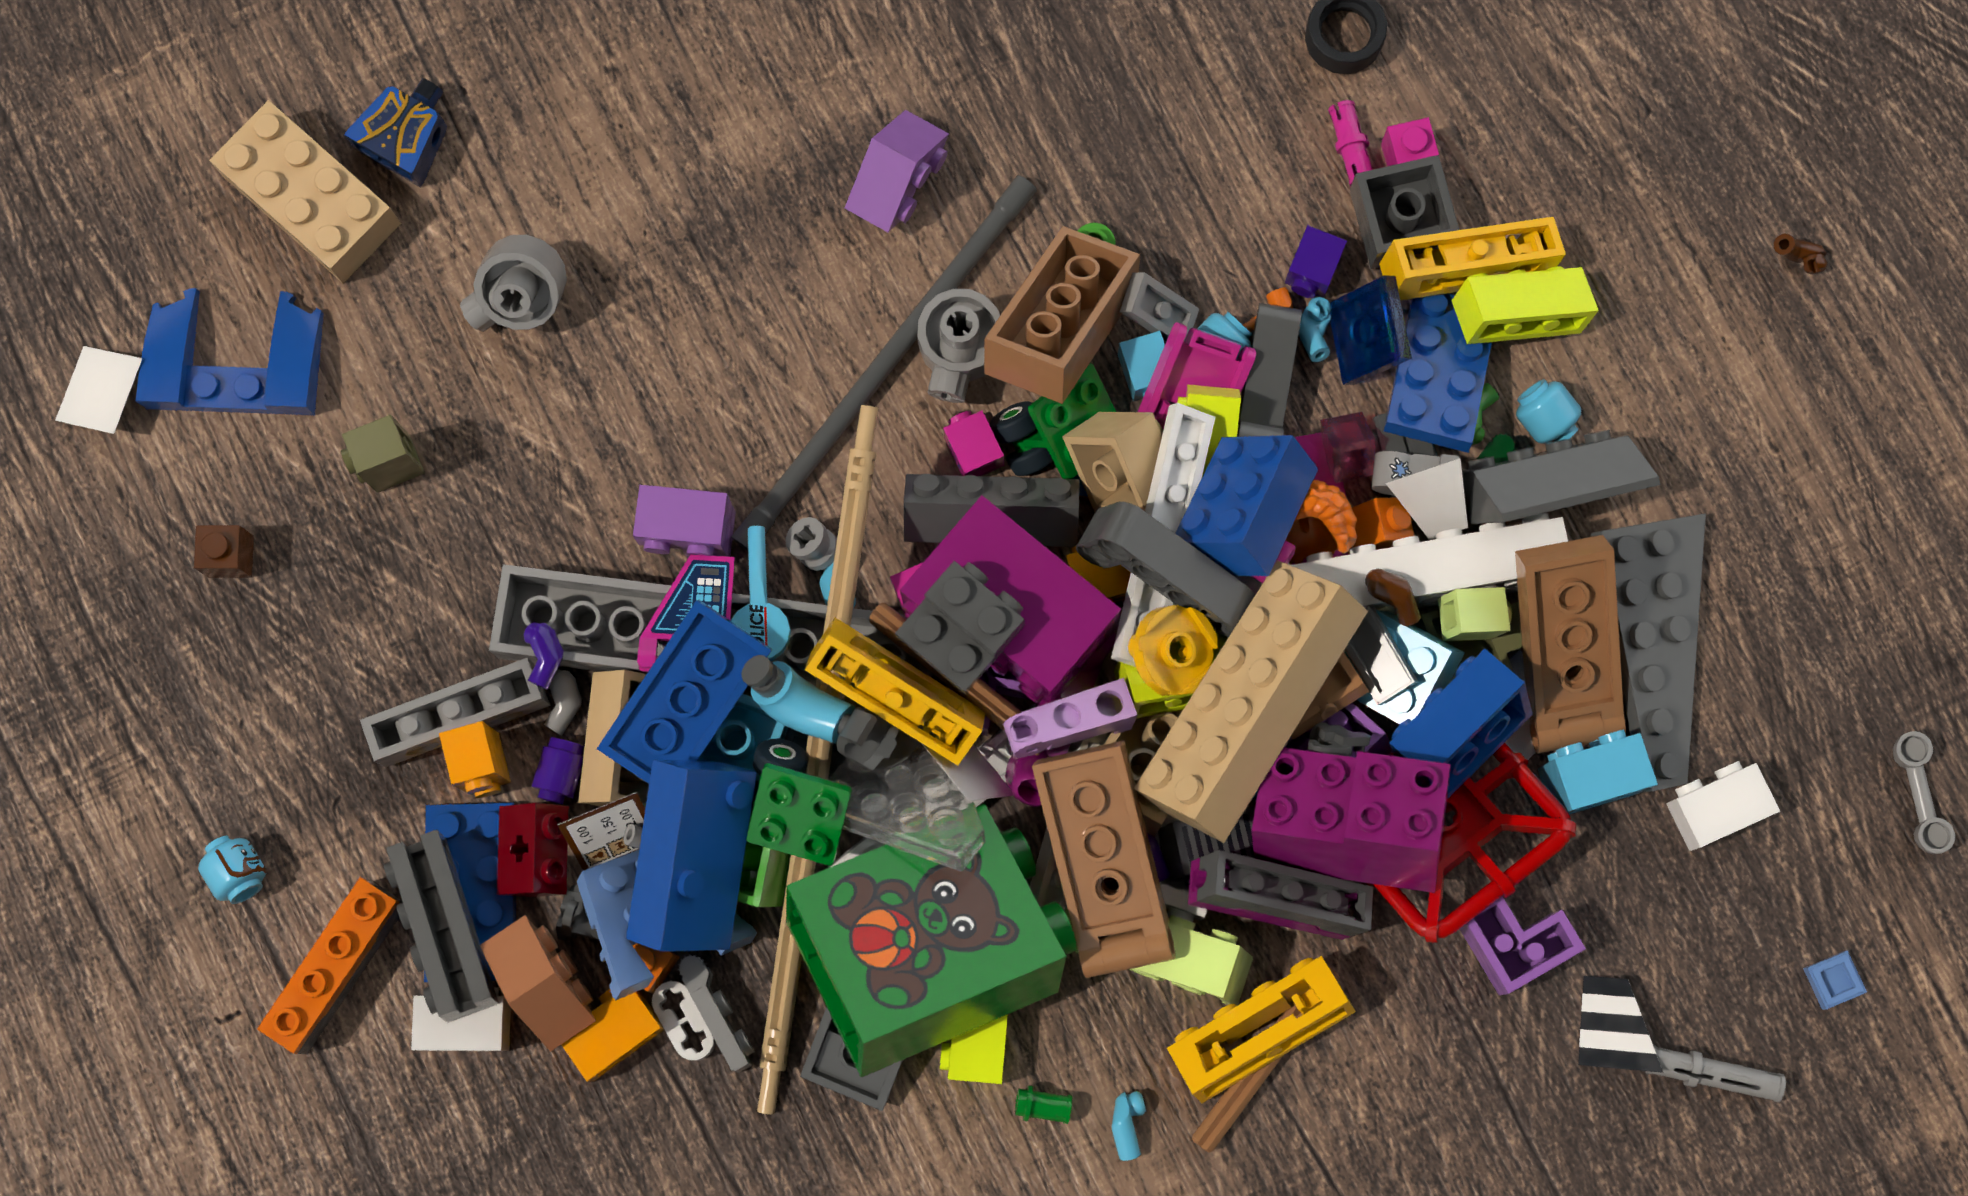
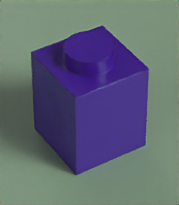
(1315, 263)

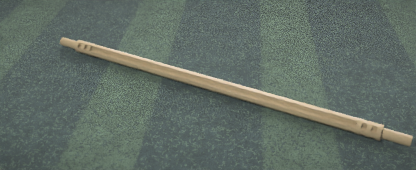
(819, 751)

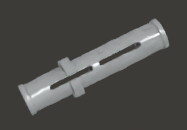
(1736, 1078)

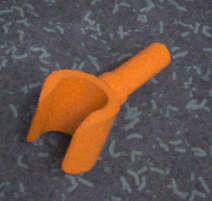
(1278, 297)

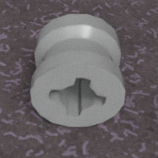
(815, 553)

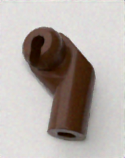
(1802, 252)

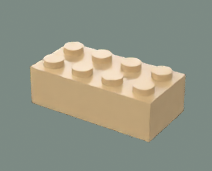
(305, 191)

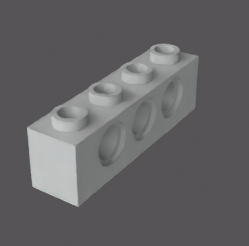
(416, 725)

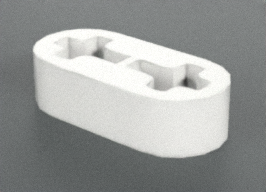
(674, 1026)

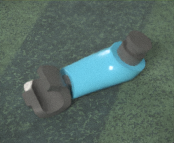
(813, 712)

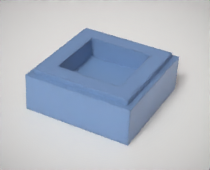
(1834, 980)

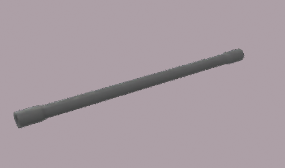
(1004, 211)

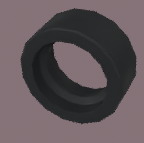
(1339, 61)

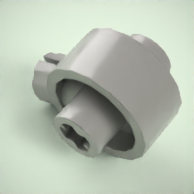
(516, 285)
(952, 357)

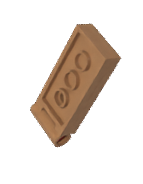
(1570, 641)
(1101, 835)

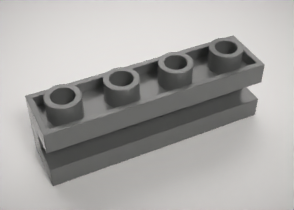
(441, 927)

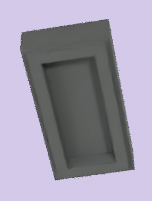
(1379, 659)

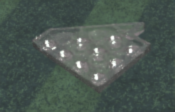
(913, 809)

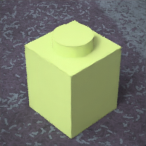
(1474, 614)

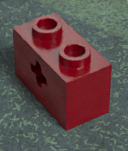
(532, 850)

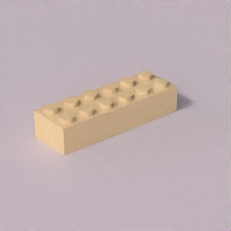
(1251, 700)

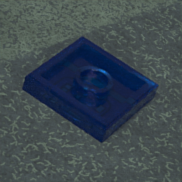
(1369, 330)

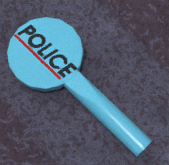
(759, 617)

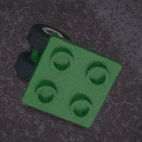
(1039, 426)
(795, 809)

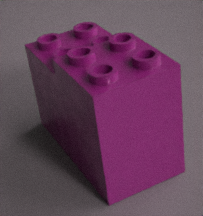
(1061, 609)
(1353, 817)

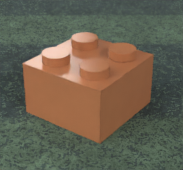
(539, 982)

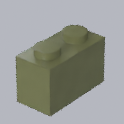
(381, 454)

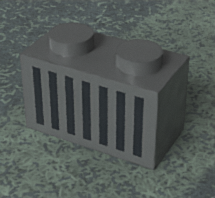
(1185, 843)

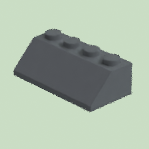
(1554, 478)

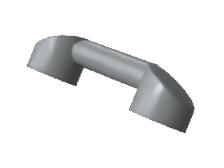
(1932, 833)

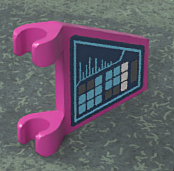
(700, 578)

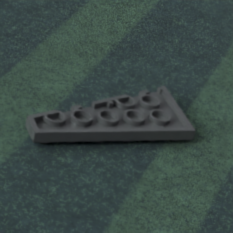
(1658, 632)

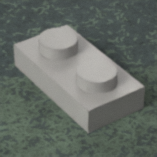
(1156, 305)

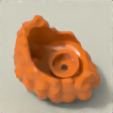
(1322, 523)

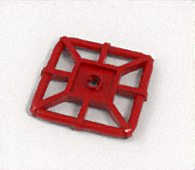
(1473, 826)

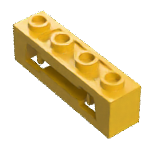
(1471, 253)
(896, 691)
(1207, 1065)

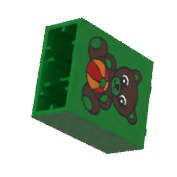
(925, 949)

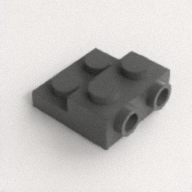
(962, 625)
(833, 1068)

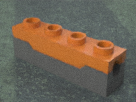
(331, 967)

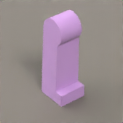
(1072, 719)

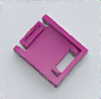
(1197, 360)

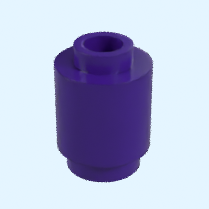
(558, 770)

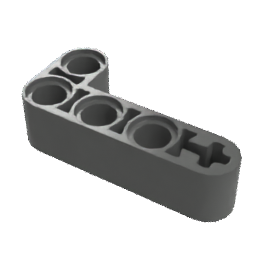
(1270, 376)
(1166, 562)

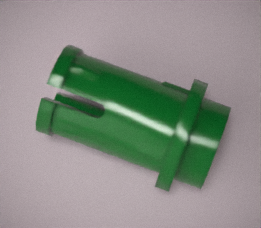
(1043, 1105)

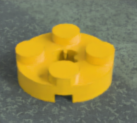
(1152, 649)

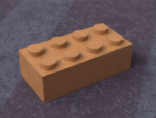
(1060, 315)

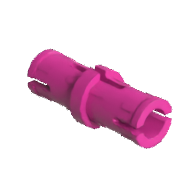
(1351, 141)

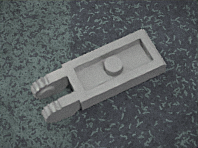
(714, 1010)

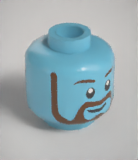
(232, 869)

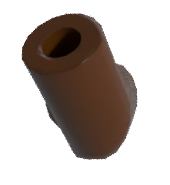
(1395, 592)

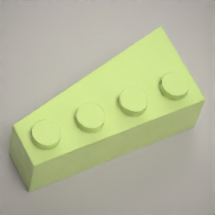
(1202, 962)

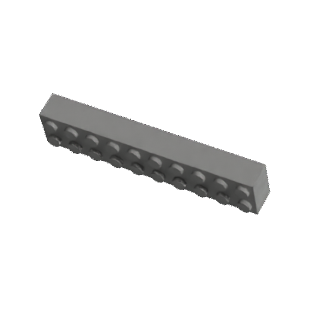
(605, 616)

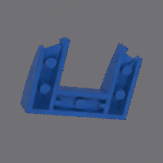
(285, 387)

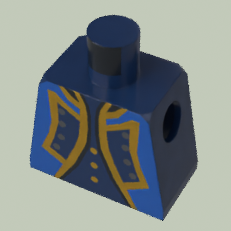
(401, 131)

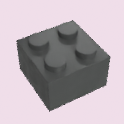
(1401, 204)

